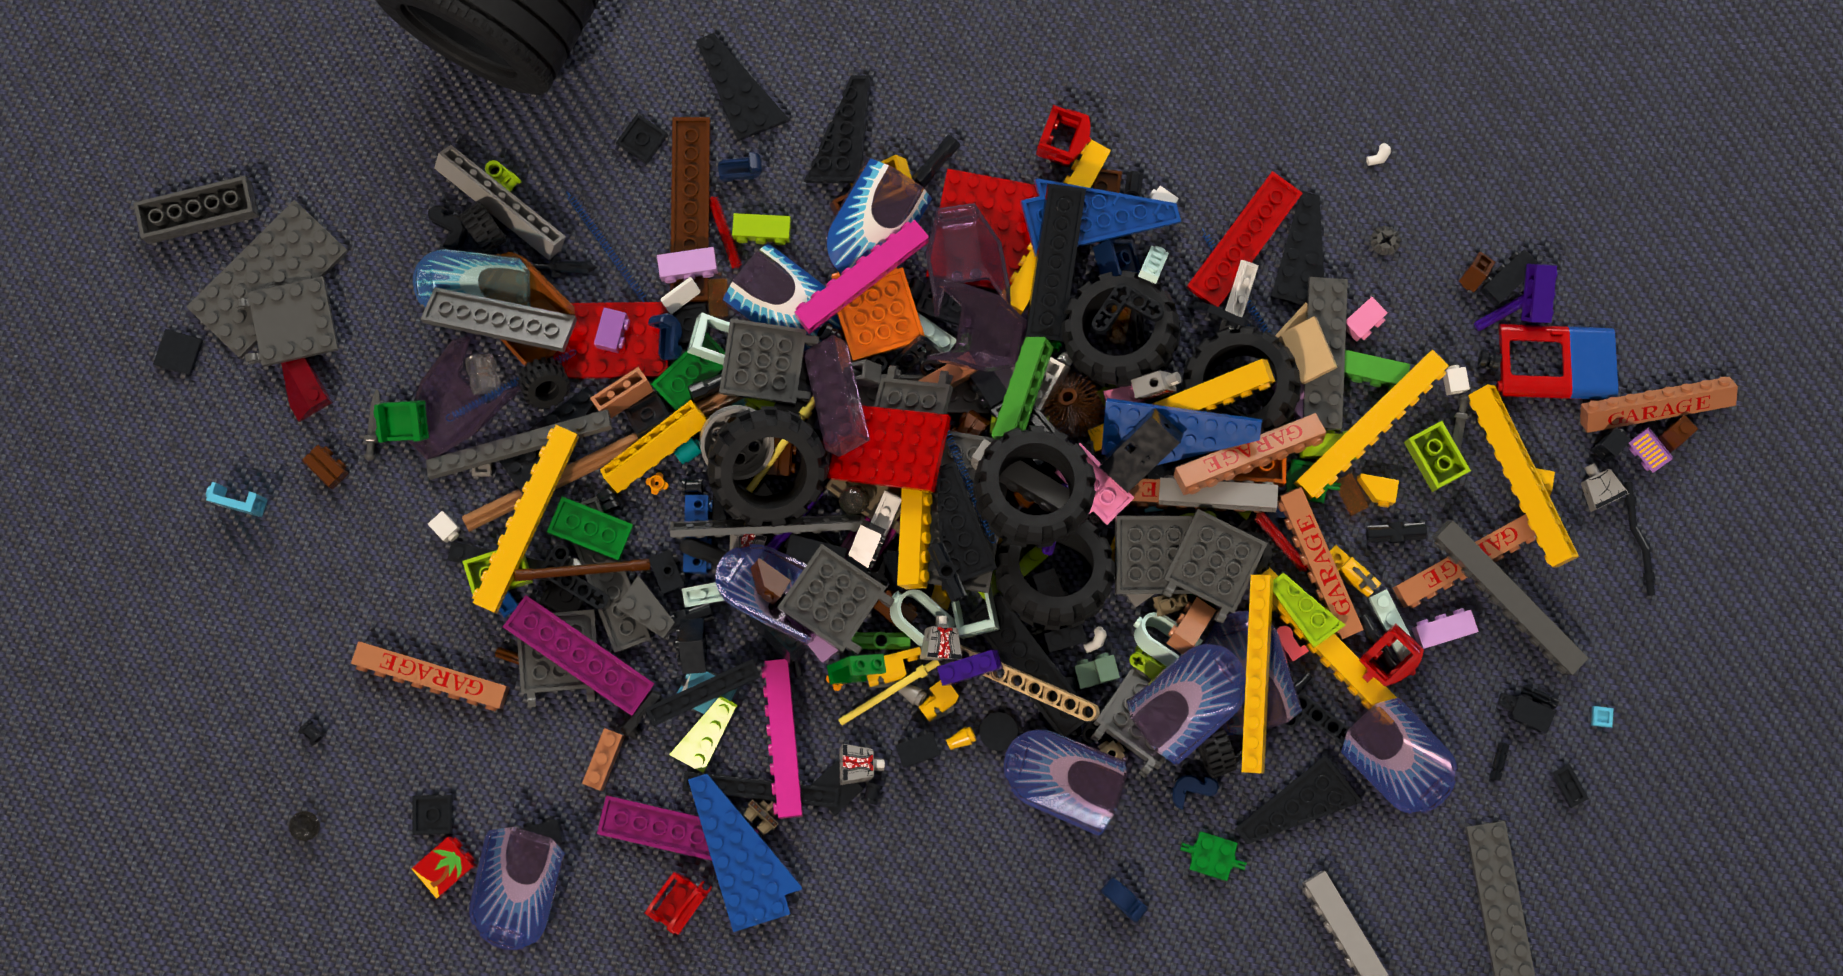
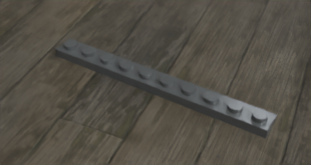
(513, 445)
(738, 527)

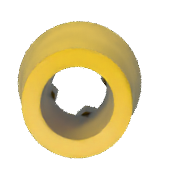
(962, 738)

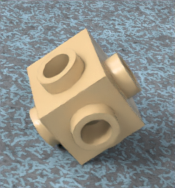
(1116, 747)

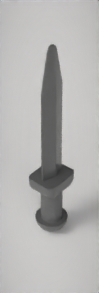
(1461, 417)
(371, 437)

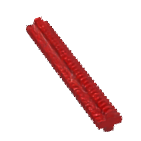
(724, 232)
(1281, 541)

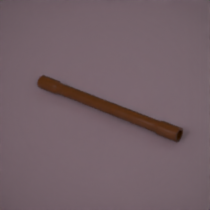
(530, 574)

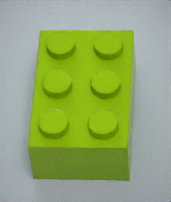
(1437, 456)
(476, 566)

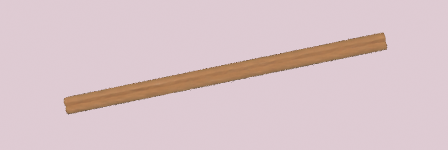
(582, 466)

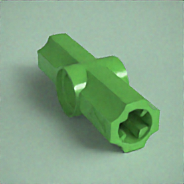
(895, 641)

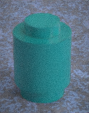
(688, 450)

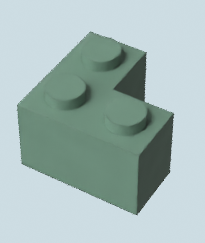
(1097, 672)

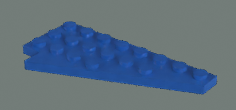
(1104, 214)
(1202, 430)
(745, 866)

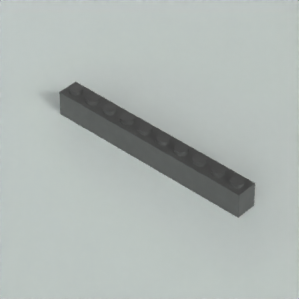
(1509, 597)

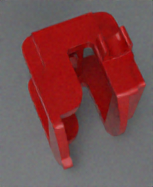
(1081, 137)
(1403, 669)
(678, 904)

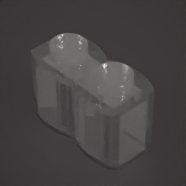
(482, 373)

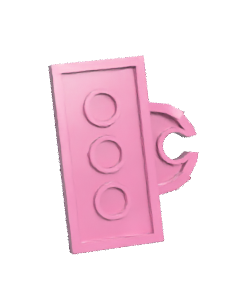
(1109, 496)

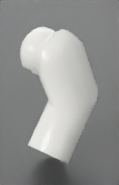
(1381, 157)
(1098, 641)

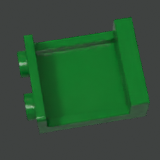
(401, 421)
(855, 668)

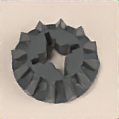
(1384, 248)

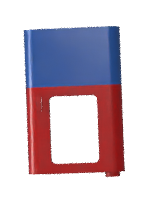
(1587, 362)

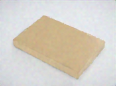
(1309, 350)

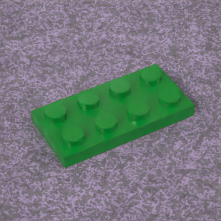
(686, 371)
(590, 528)

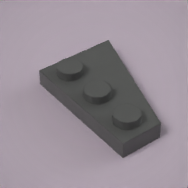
(644, 608)

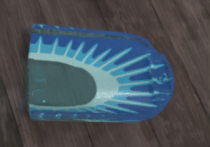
(472, 274)

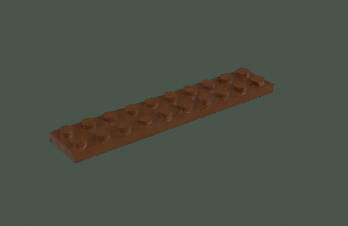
(690, 190)

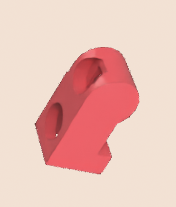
(1290, 646)

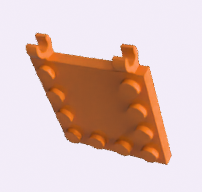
(880, 317)

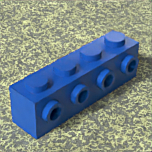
(697, 509)

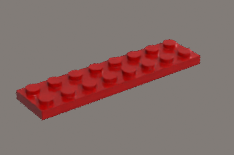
(1244, 239)

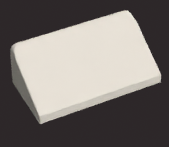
(680, 295)

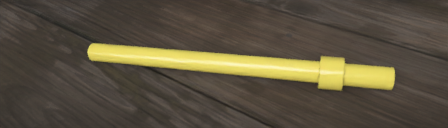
(805, 412)
(921, 671)

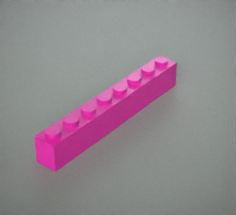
(861, 276)
(783, 739)

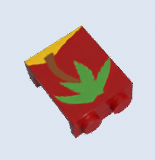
(444, 866)

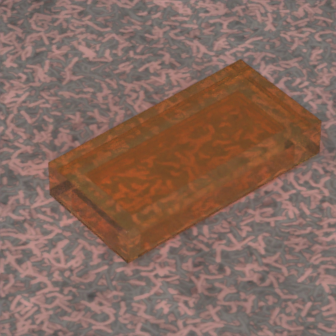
(1351, 495)

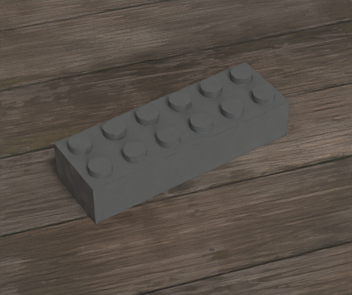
(196, 209)

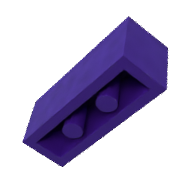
(1539, 293)
(969, 667)

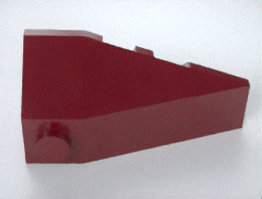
(304, 389)

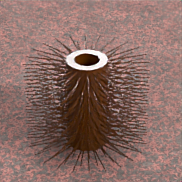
(1075, 407)

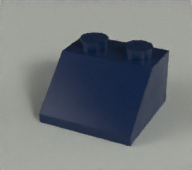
(1116, 256)

